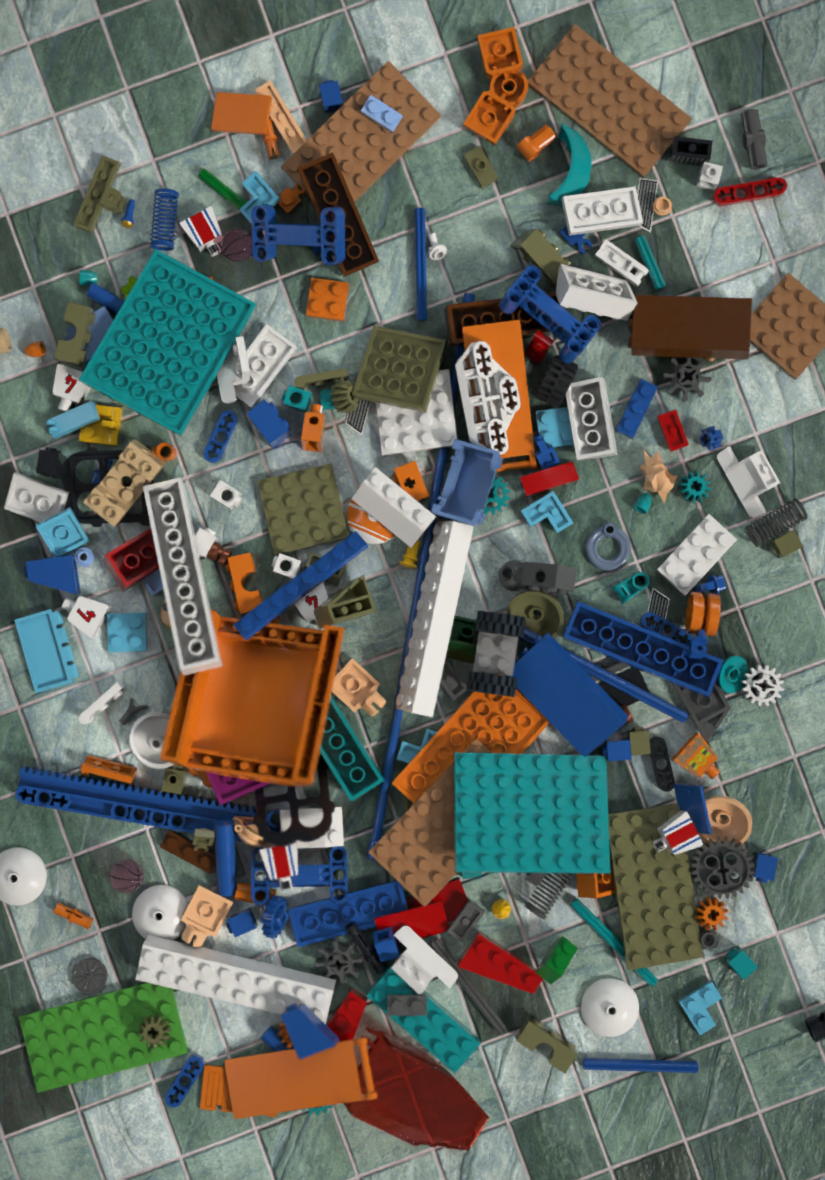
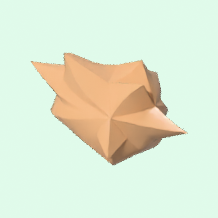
(657, 476)

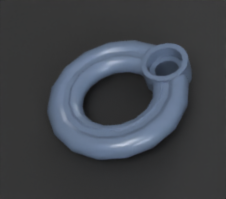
(624, 545)

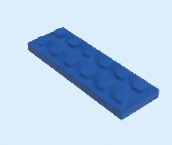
(325, 920)

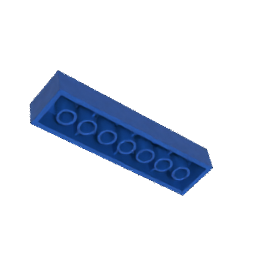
(642, 649)

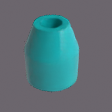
(87, 277)
(643, 503)

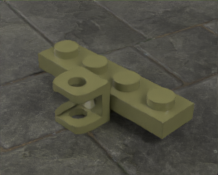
(100, 195)

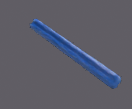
(420, 247)
(640, 1065)

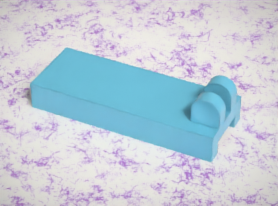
(73, 419)

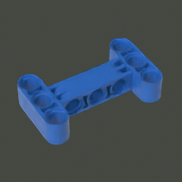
(298, 234)
(550, 314)
(307, 877)

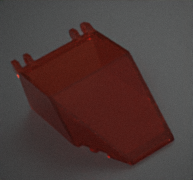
(416, 1097)

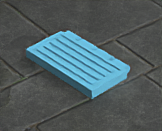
(45, 651)

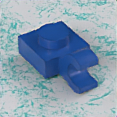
(546, 455)

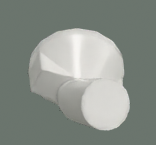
(436, 251)

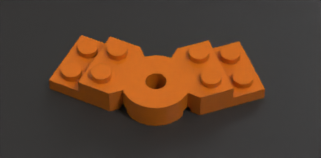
(502, 66)

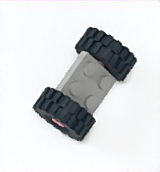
(496, 653)

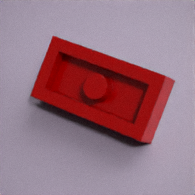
(538, 347)
(672, 430)

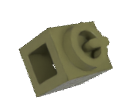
(174, 779)

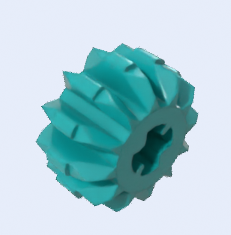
(697, 480)

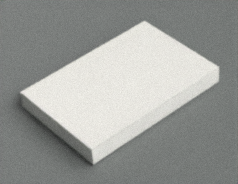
(34, 498)

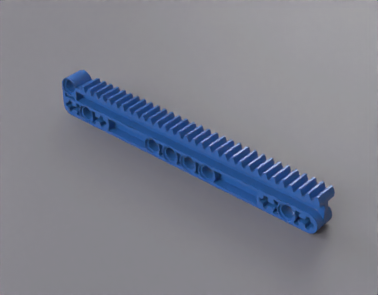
(103, 798)

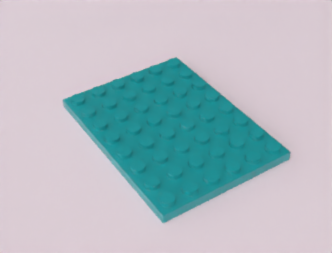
(167, 342)
(530, 813)

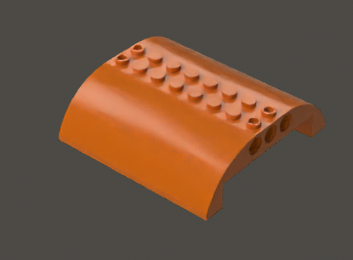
(261, 709)

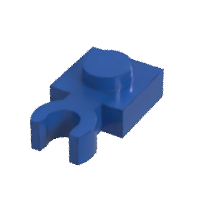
(575, 239)

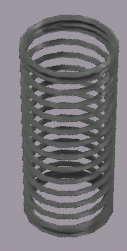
(794, 508)
(539, 912)

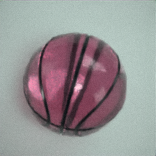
(237, 245)
(126, 876)

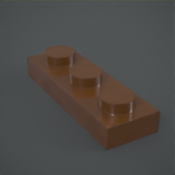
(184, 849)

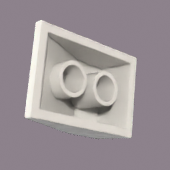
(311, 817)

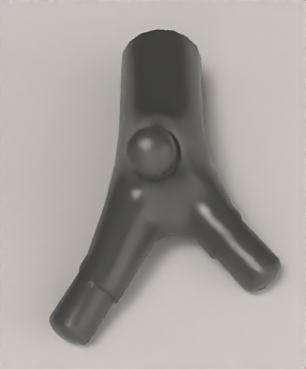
(131, 711)

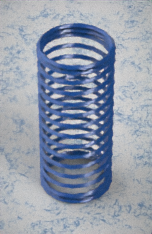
(172, 195)

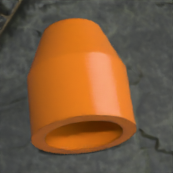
(35, 349)

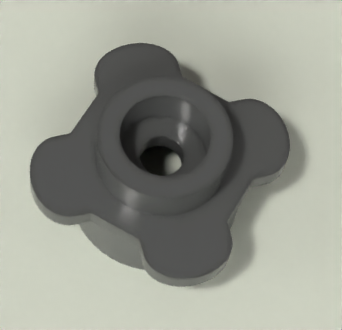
(712, 943)

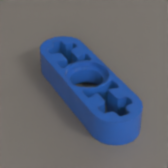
(210, 447)
(656, 618)
(196, 1071)

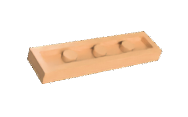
(282, 118)

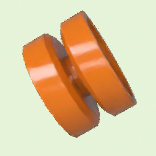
(702, 613)

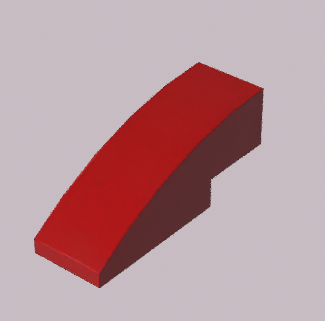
(548, 478)

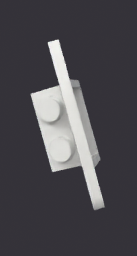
(233, 371)
(749, 478)
(420, 962)

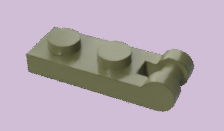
(320, 379)

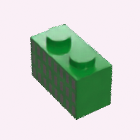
(556, 960)

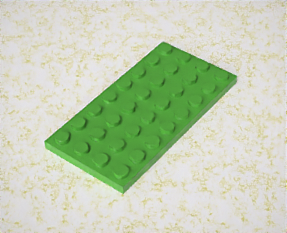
(99, 1035)

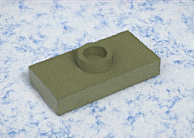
(480, 167)

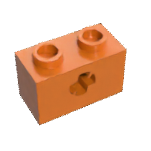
(411, 472)

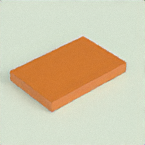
(241, 113)

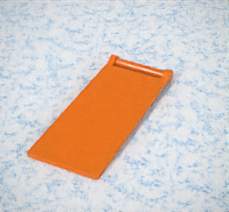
(508, 352)
(284, 1083)

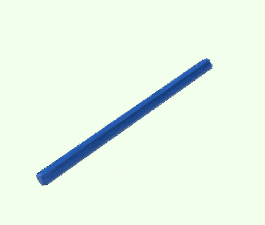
(620, 683)

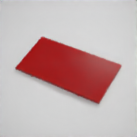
(452, 897)
(422, 920)

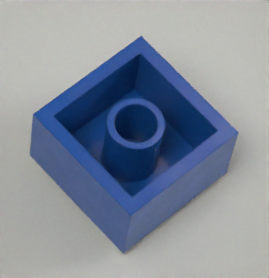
(269, 424)

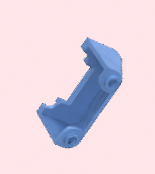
(468, 484)

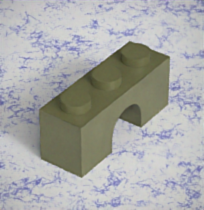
(74, 351)
(534, 1033)

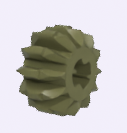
(342, 396)
(149, 1035)

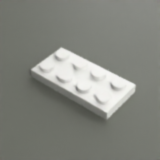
(602, 210)
(265, 359)
(696, 554)

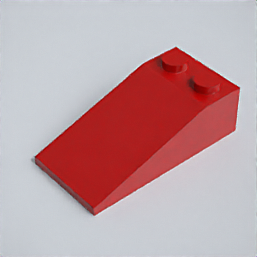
(132, 560)

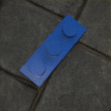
(636, 408)

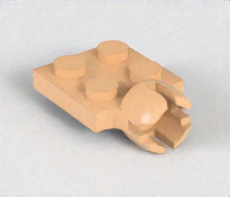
(357, 688)
(204, 915)

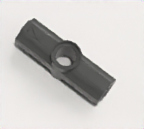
(754, 139)

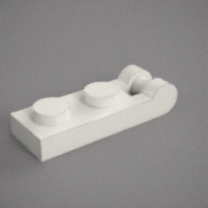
(621, 262)
(101, 704)

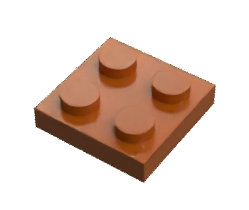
(327, 299)

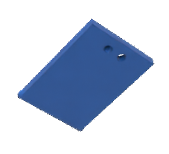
(692, 799)

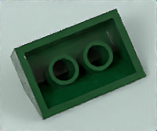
(463, 640)

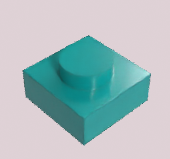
(326, 400)

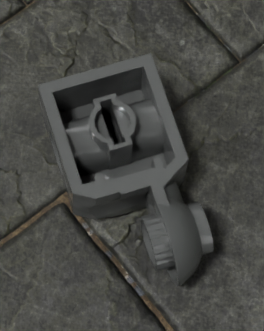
(537, 577)

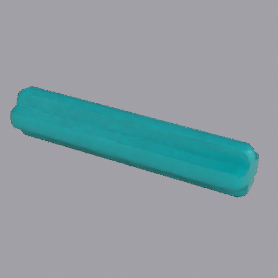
(650, 262)

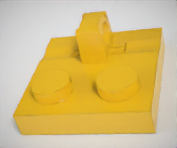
(105, 430)

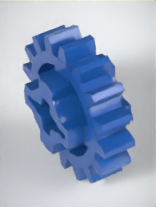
(274, 916)

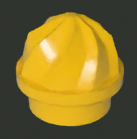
(501, 908)

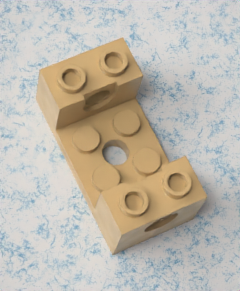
(111, 497)

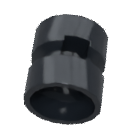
(816, 1027)

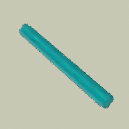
(610, 938)

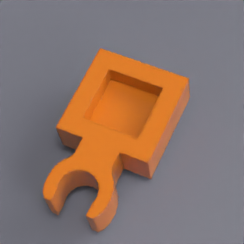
(290, 199)

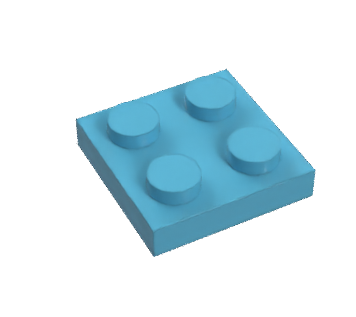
(555, 427)
(62, 532)
(127, 632)

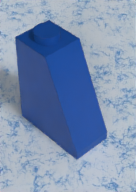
(55, 573)
(307, 1031)

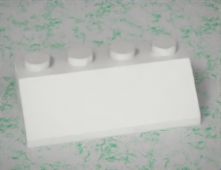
(594, 293)
(591, 419)
(393, 507)

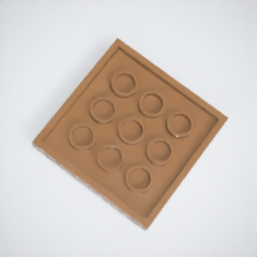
(789, 326)

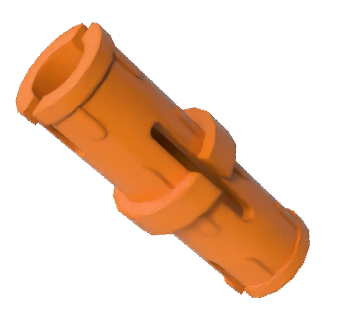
(270, 142)
(73, 915)

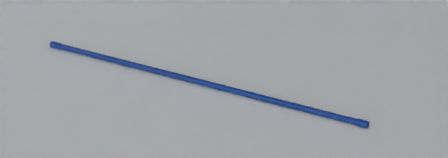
(424, 557)

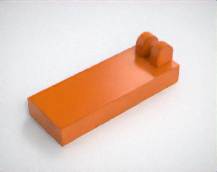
(108, 769)

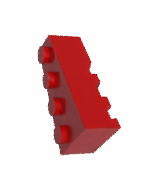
(497, 963)
(348, 1015)

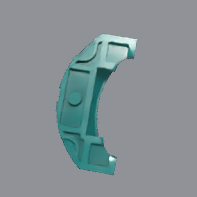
(579, 169)

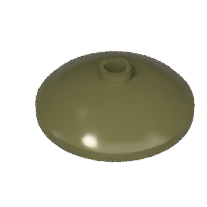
(549, 619)

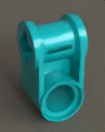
(629, 587)

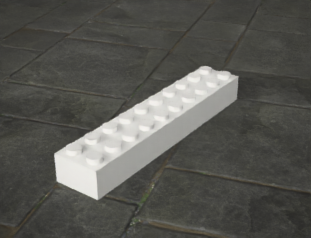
(182, 576)
(434, 618)
(232, 978)

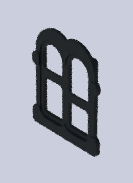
(77, 487)
(296, 830)

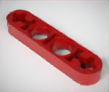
(750, 194)

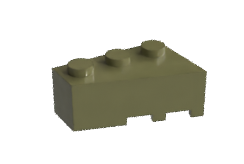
(540, 254)
(346, 604)

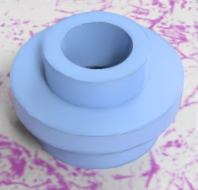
(90, 557)

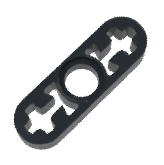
(670, 776)

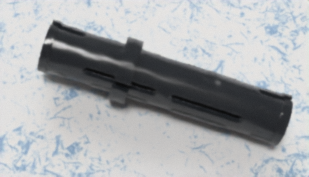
(364, 945)

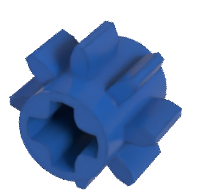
(711, 438)

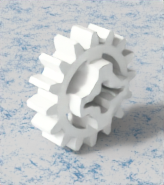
(764, 677)

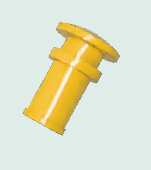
(410, 556)

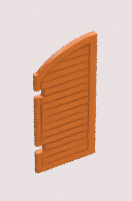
(216, 1090)

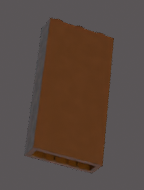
(691, 327)

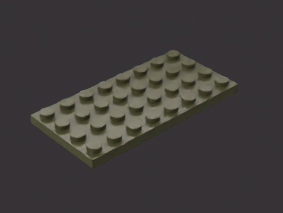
(652, 891)

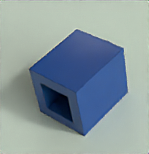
(331, 95)
(617, 750)
(764, 867)
(242, 922)
(386, 944)

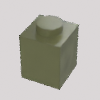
(785, 544)
(639, 741)

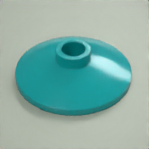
(732, 673)

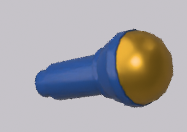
(127, 221)

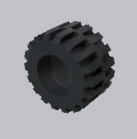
(556, 381)

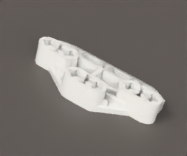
(490, 401)

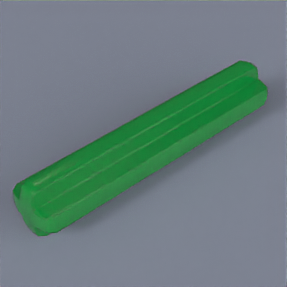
(221, 188)

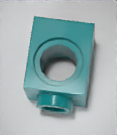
(301, 406)
(740, 962)

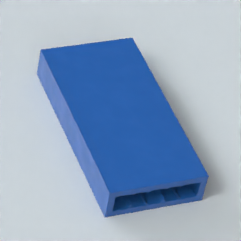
(567, 695)

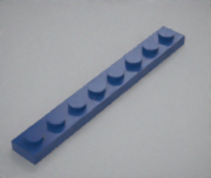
(300, 585)

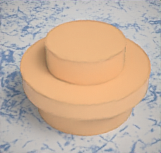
(662, 206)

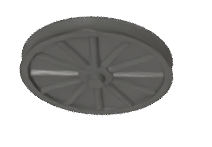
(89, 976)

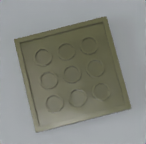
(399, 369)
(303, 509)

